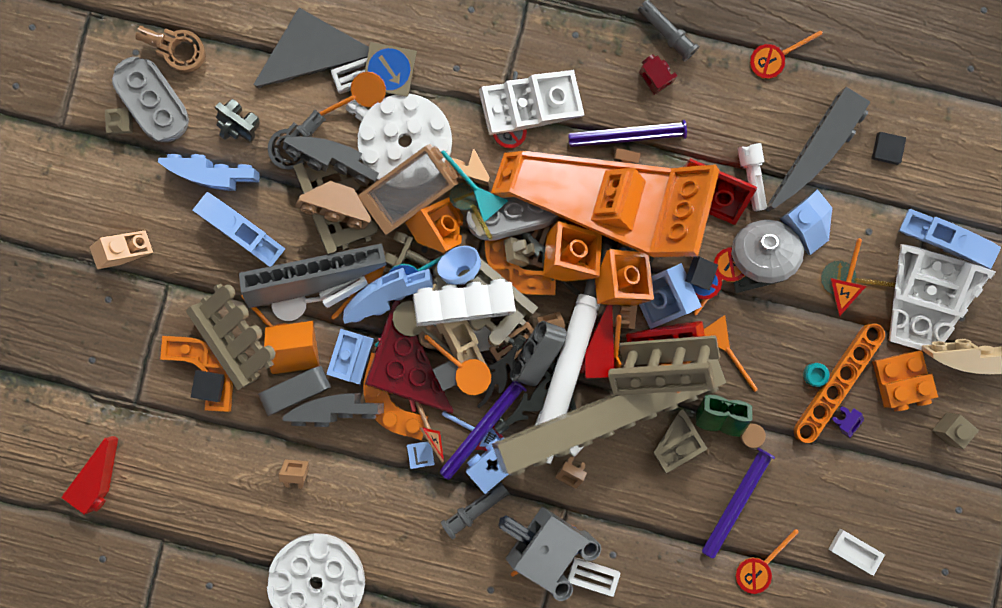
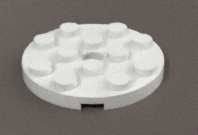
(398, 117)
(316, 557)

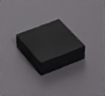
(889, 148)
(701, 272)
(207, 386)

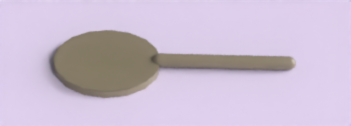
(405, 323)

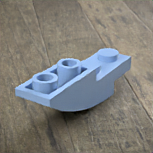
(201, 171)
(238, 229)
(950, 238)
(376, 296)

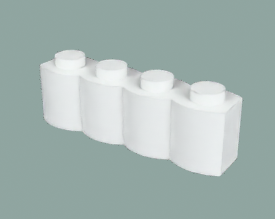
(463, 304)

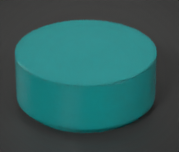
(816, 374)

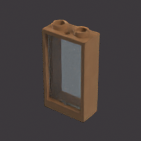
(408, 188)

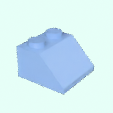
(671, 297)

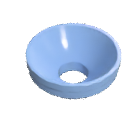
(456, 261)

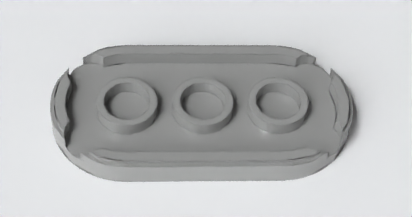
(150, 99)
(511, 219)

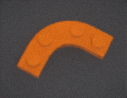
(524, 280)
(200, 354)
(394, 418)

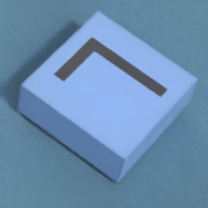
(420, 454)

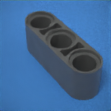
(538, 353)
(294, 390)

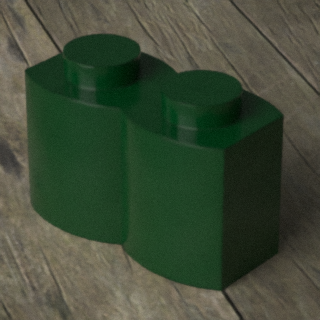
(723, 415)

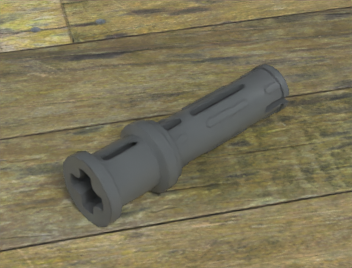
(675, 37)
(465, 516)

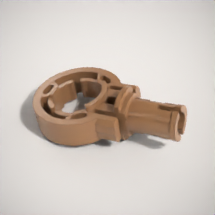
(160, 42)

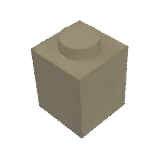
(955, 430)

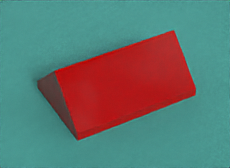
(729, 196)

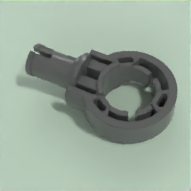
(306, 129)

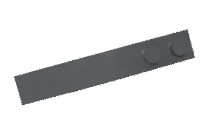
(828, 137)
(308, 275)

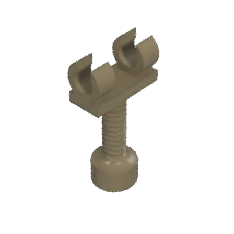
(408, 254)

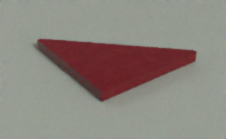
(404, 368)

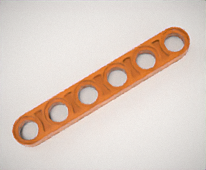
(843, 386)

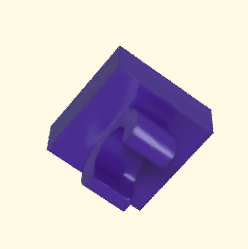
(850, 423)

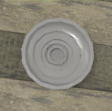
(767, 251)

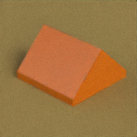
(293, 346)

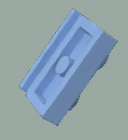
(350, 356)

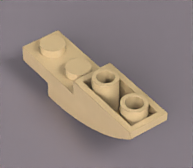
(460, 340)
(966, 356)

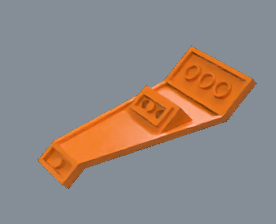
(634, 204)

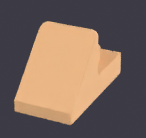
(474, 170)

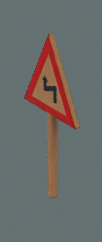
(432, 436)

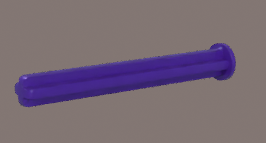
(628, 134)
(481, 429)
(737, 503)

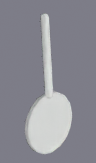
(294, 308)

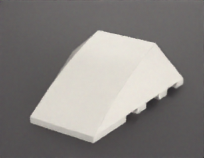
(932, 295)

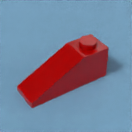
(674, 331)
(600, 349)
(93, 481)

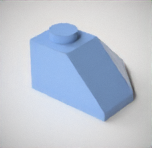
(810, 221)

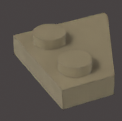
(679, 443)

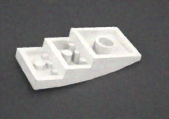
(531, 102)

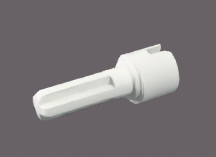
(751, 159)

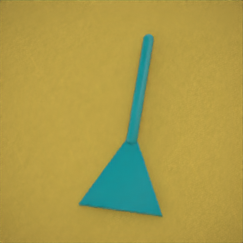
(486, 201)

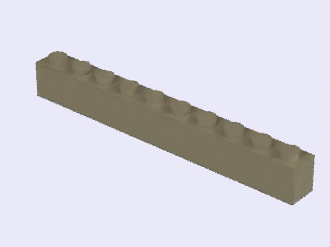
(587, 423)

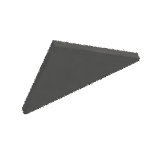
(309, 48)

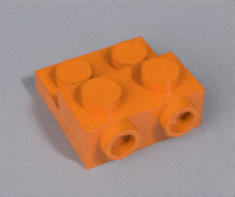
(904, 381)

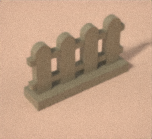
(341, 237)
(499, 333)
(222, 342)

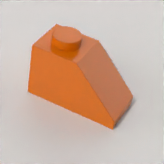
(437, 226)

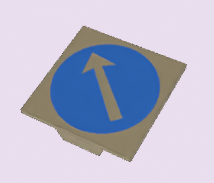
(393, 65)

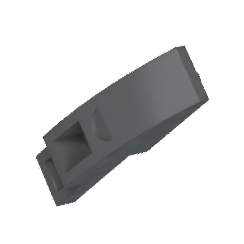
(321, 153)
(325, 410)

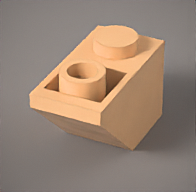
(120, 249)

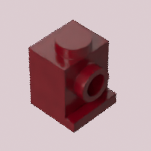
(656, 73)

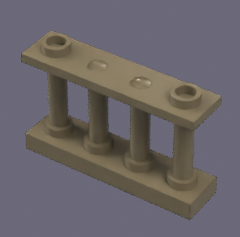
(665, 377)

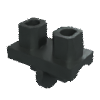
(232, 124)

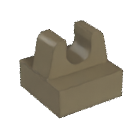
(118, 121)
(518, 251)

